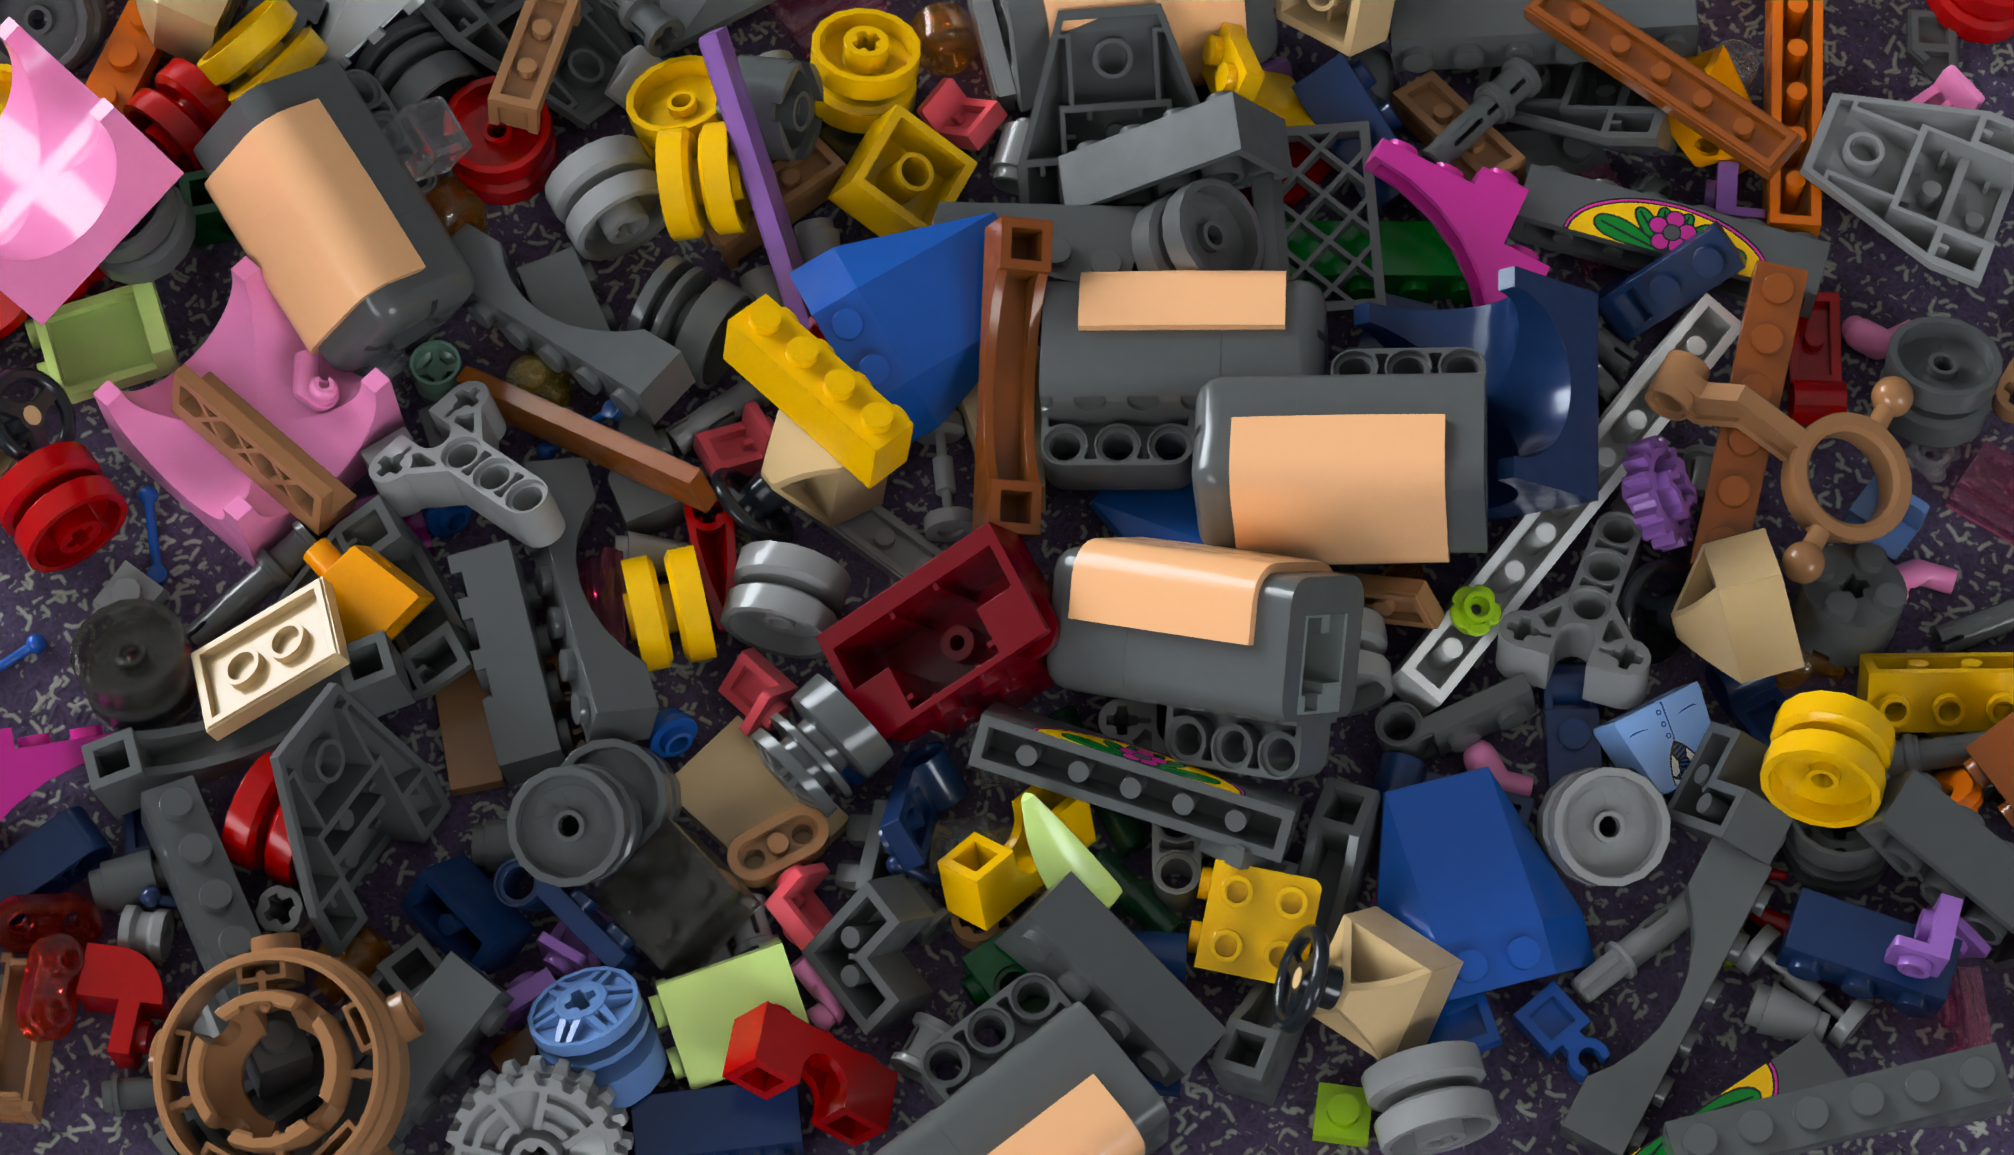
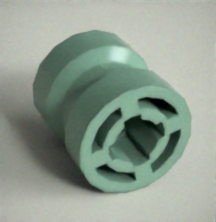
(435, 362)

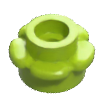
(1465, 619)

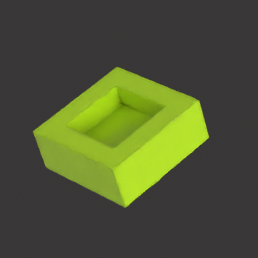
(1341, 1115)

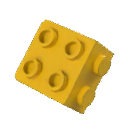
(1234, 67)
(1250, 919)

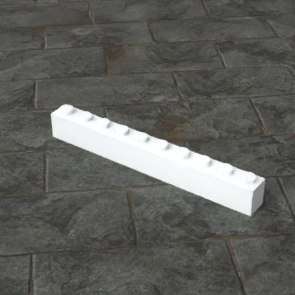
(1540, 538)

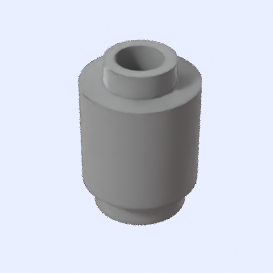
(1007, 156)

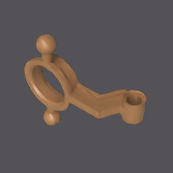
(1683, 392)

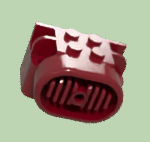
(948, 639)

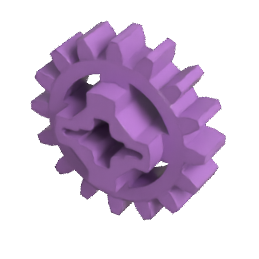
(1659, 493)

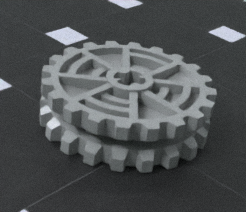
(539, 1109)

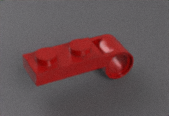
(1816, 365)

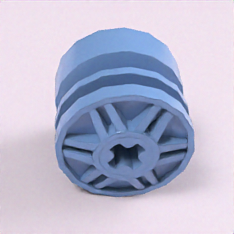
(601, 1026)

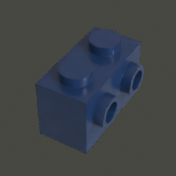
(464, 916)

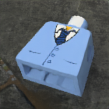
(1658, 736)

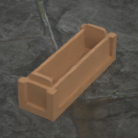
(531, 62)
(1431, 105)
(803, 188)
(22, 1061)

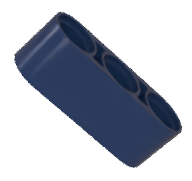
(53, 857)

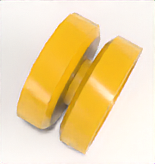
(257, 49)
(865, 66)
(669, 97)
(700, 182)
(667, 608)
(1828, 759)

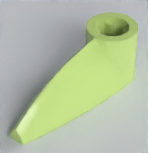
(1059, 851)

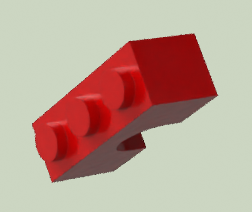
(848, 1087)

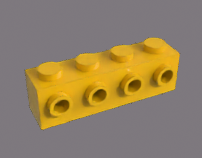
(818, 390)
(1938, 690)

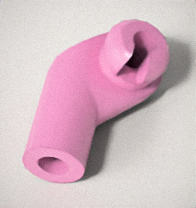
(1927, 575)

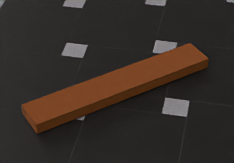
(1668, 82)
(597, 442)

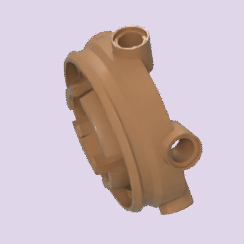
(217, 1064)

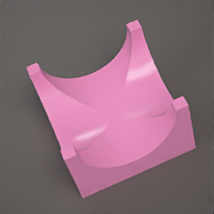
(68, 178)
(254, 357)

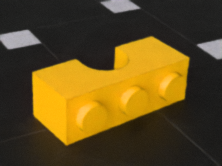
(988, 879)

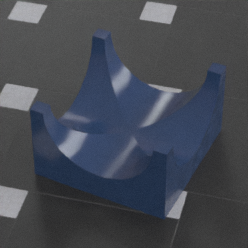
(1539, 384)

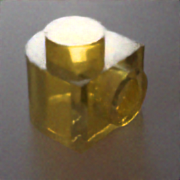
(537, 378)

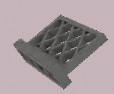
(1271, 211)

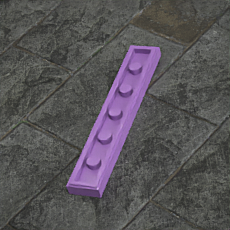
(754, 165)

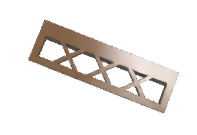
(260, 450)

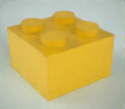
(901, 174)

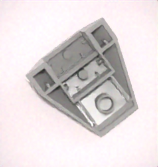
(1918, 176)

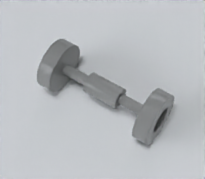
(951, 521)
(1848, 1022)

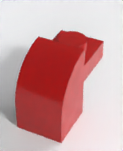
(130, 987)

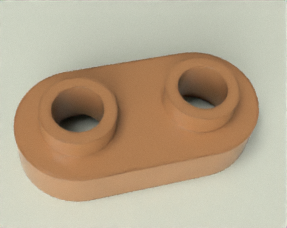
(775, 844)

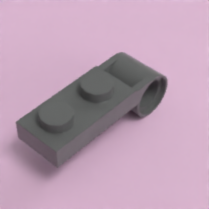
(1458, 725)

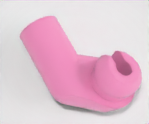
(1867, 336)
(309, 387)
(1485, 755)
(828, 1008)

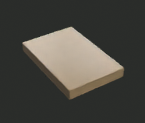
(270, 658)
(732, 791)

